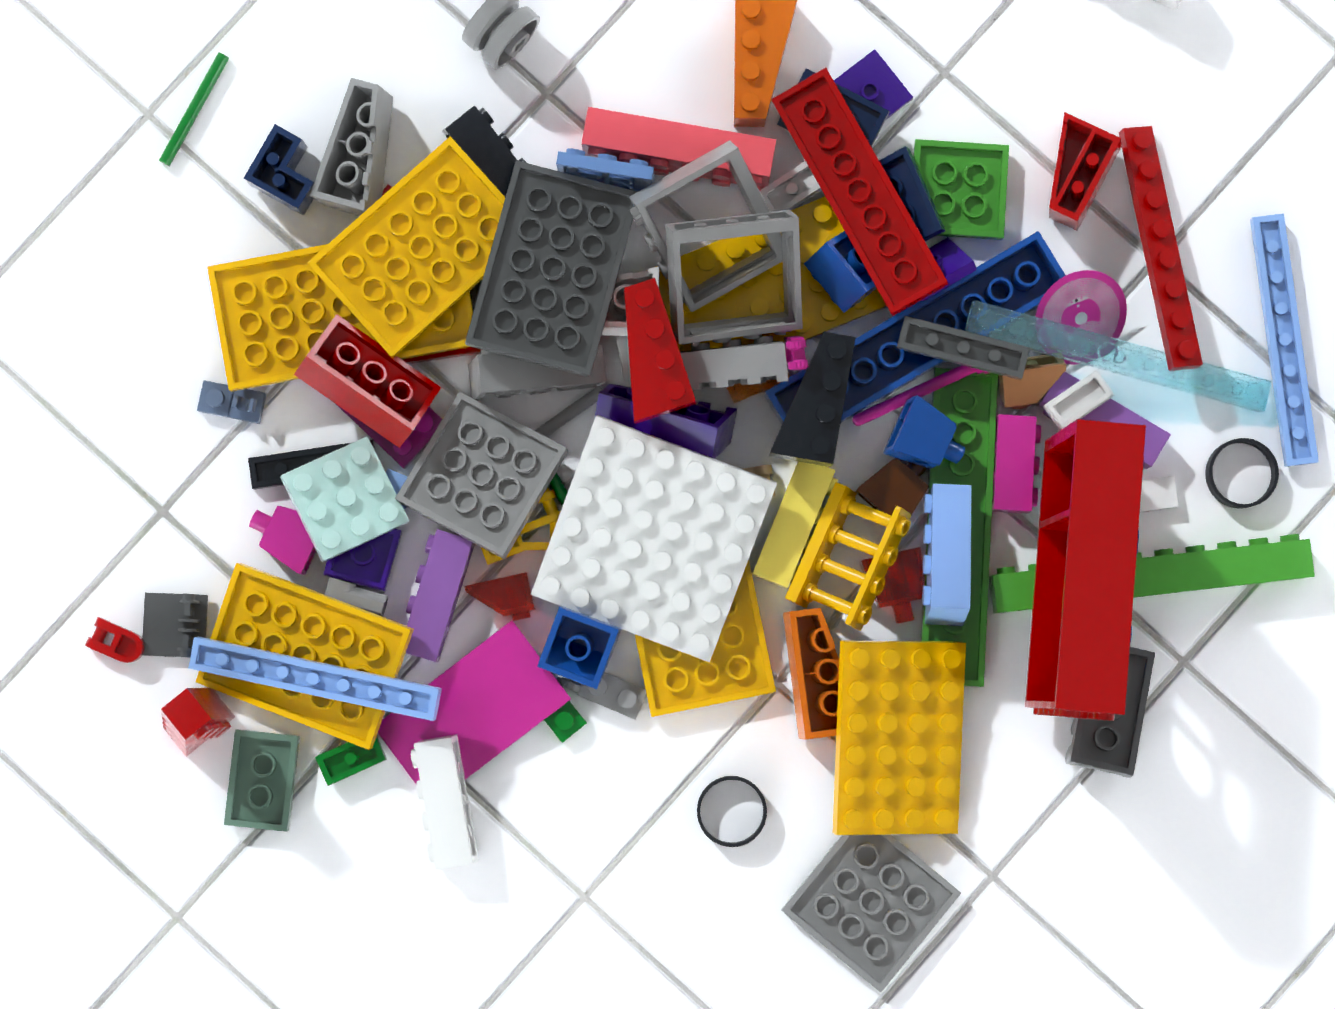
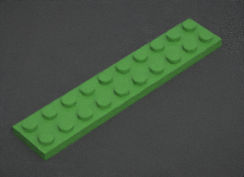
(973, 408)

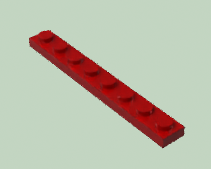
(1160, 248)

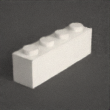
(445, 802)

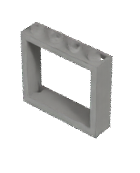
(731, 227)
(734, 275)

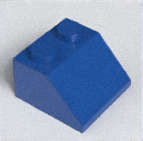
(841, 272)
(579, 647)

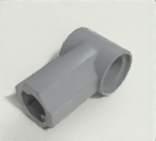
(355, 596)

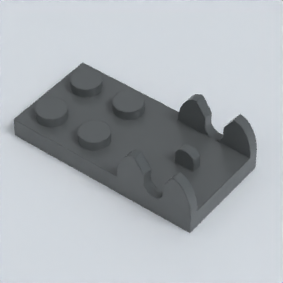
(1115, 744)

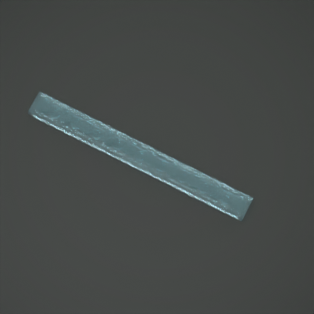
(1116, 356)

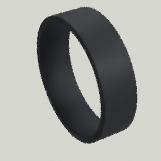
(1272, 463)
(755, 834)

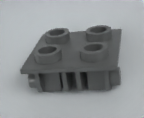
(173, 622)

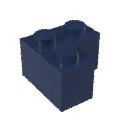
(275, 172)

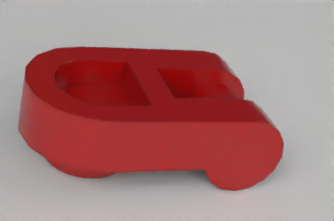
(125, 646)

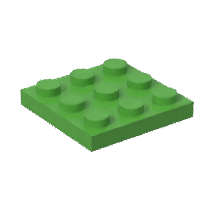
(966, 185)

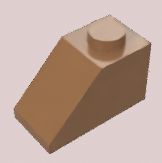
(1037, 379)

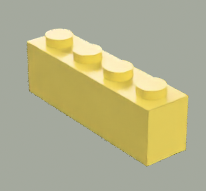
(793, 523)

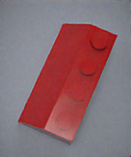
(367, 381)

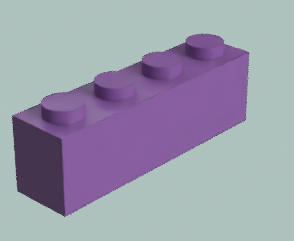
(1114, 412)
(437, 593)

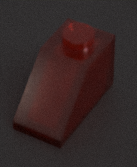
(506, 595)

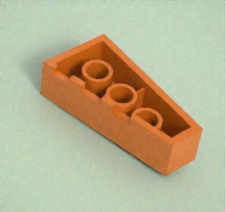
(758, 52)
(813, 672)

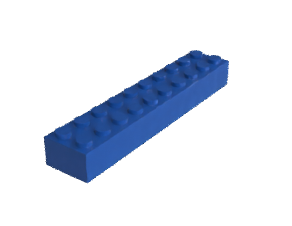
(1009, 280)

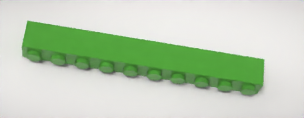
(1183, 571)

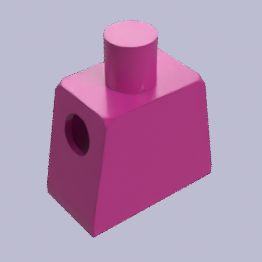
(285, 538)

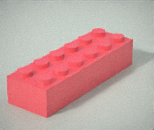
(672, 144)

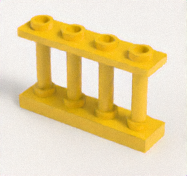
(830, 532)

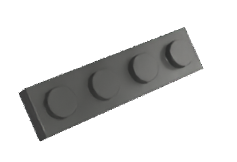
(963, 348)

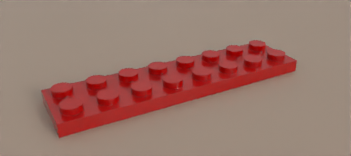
(859, 192)

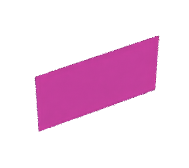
(485, 700)

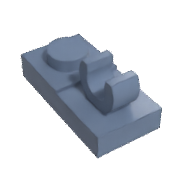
(239, 405)

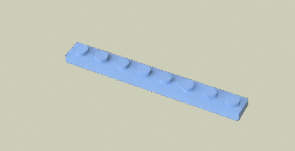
(1284, 340)
(315, 678)

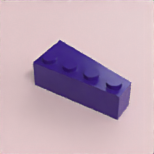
(691, 427)

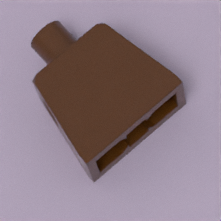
(894, 486)

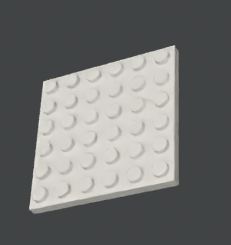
(653, 538)

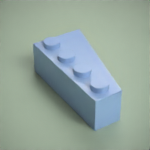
(948, 555)

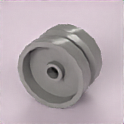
(500, 30)

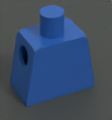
(923, 435)

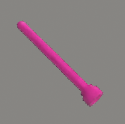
(921, 390)

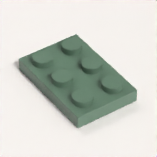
(261, 780)

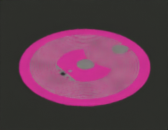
(1086, 302)

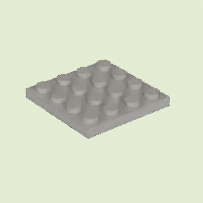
(482, 475)
(871, 904)

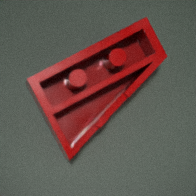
(1080, 170)

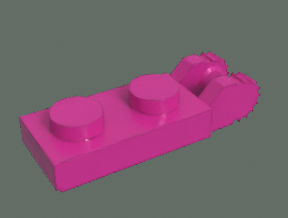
(795, 353)

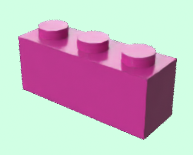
(1015, 464)

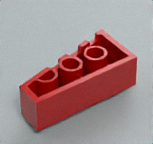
(656, 364)
(195, 718)

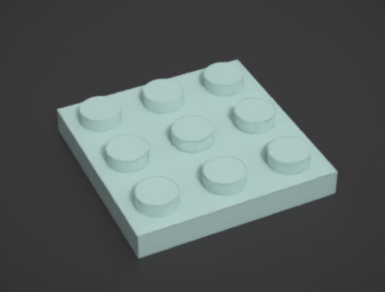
(344, 499)

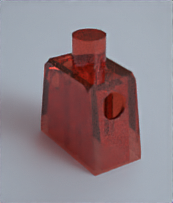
(902, 584)

